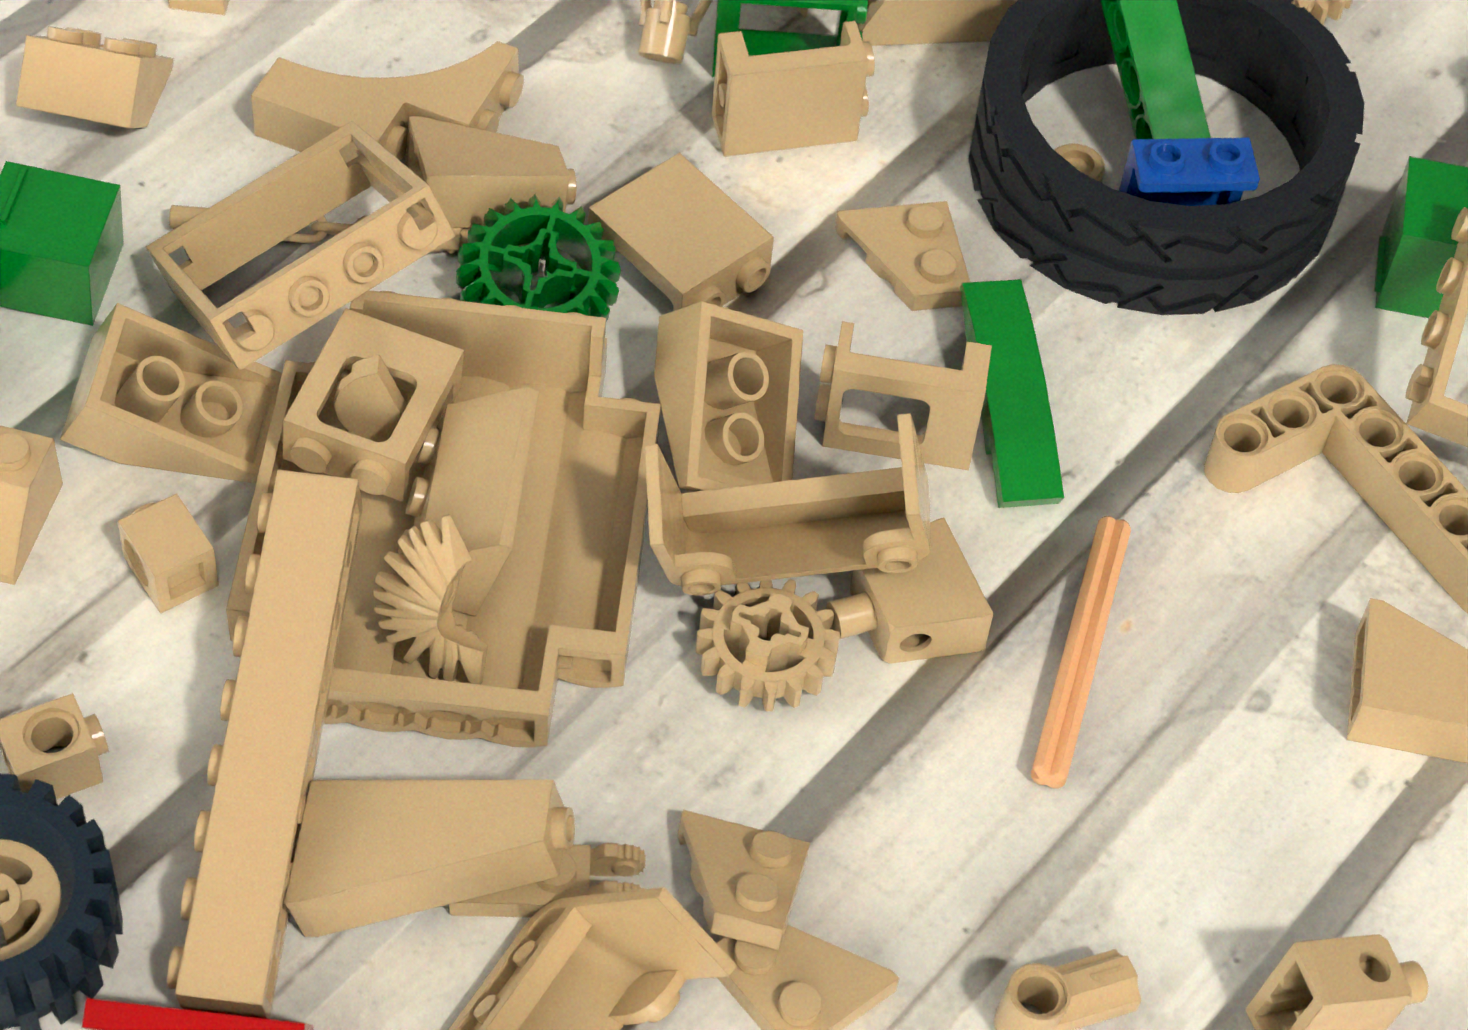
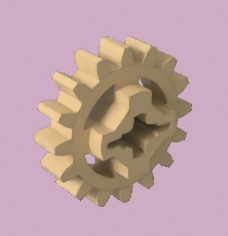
(767, 643)

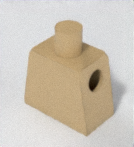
(918, 611)
(1337, 986)

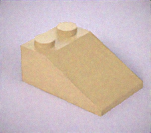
(728, 396)
(170, 401)

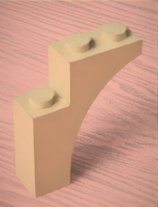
(305, 104)

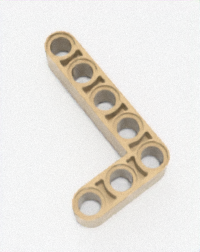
(1371, 448)

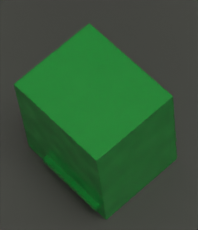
(1418, 236)
(57, 242)

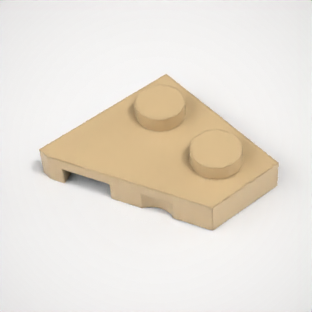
(912, 250)
(743, 876)
(804, 982)

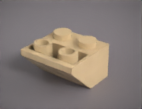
(92, 81)

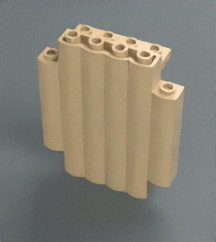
(577, 543)

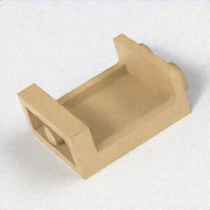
(791, 95)
(686, 235)

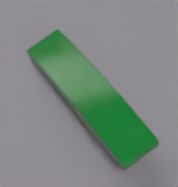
(1016, 399)

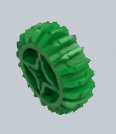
(495, 255)

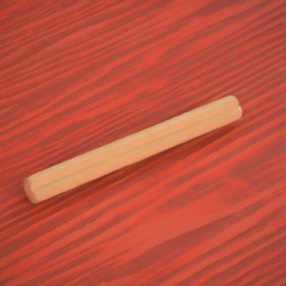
(1080, 653)

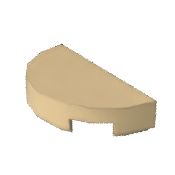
(369, 400)

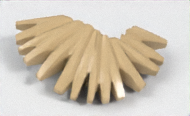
(422, 600)

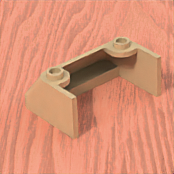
(791, 524)
(596, 965)

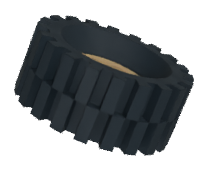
(54, 905)

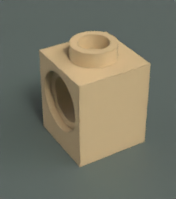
(168, 552)
(49, 725)

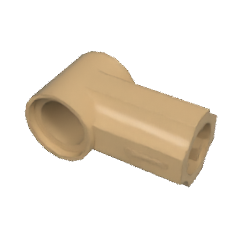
(1069, 994)

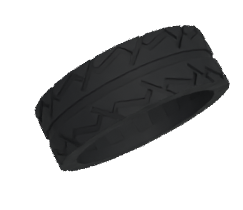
(1157, 252)

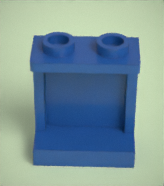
(1190, 170)

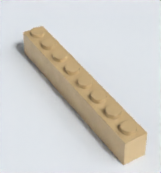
(268, 747)

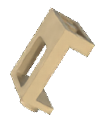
(416, 365)
(952, 394)

